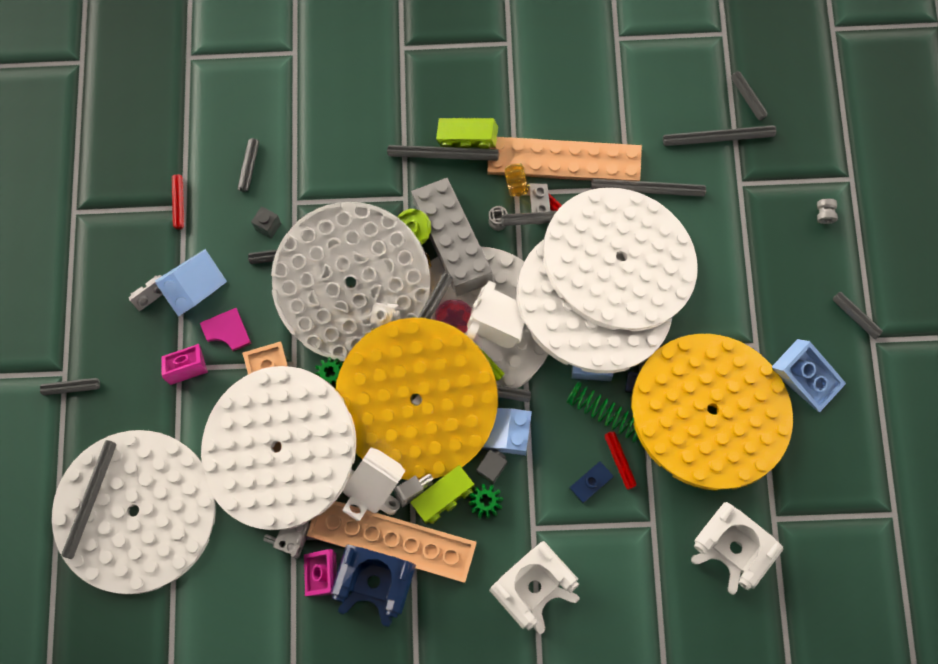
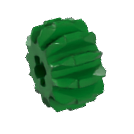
(328, 367)
(490, 496)

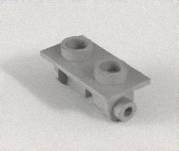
(539, 197)
(144, 296)

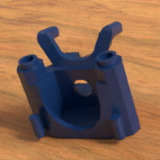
(353, 574)

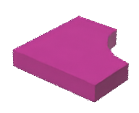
(226, 328)

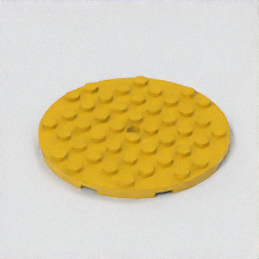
(439, 366)
(704, 448)

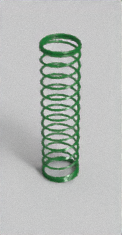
(574, 392)

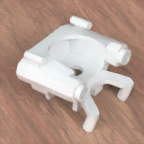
(757, 545)
(538, 565)

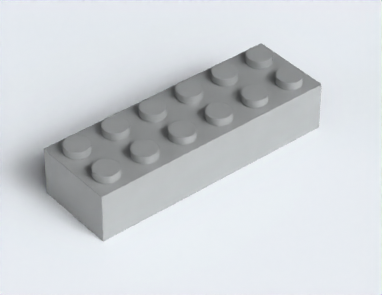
(453, 237)

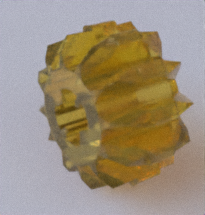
(516, 180)

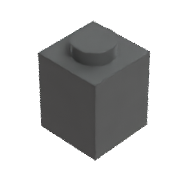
(266, 222)
(492, 466)

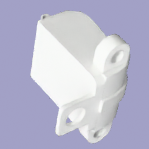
(496, 318)
(372, 485)

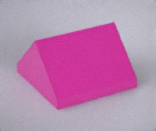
(183, 365)
(320, 572)

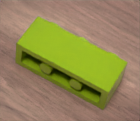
(467, 132)
(443, 495)

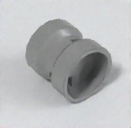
(827, 211)
(495, 221)

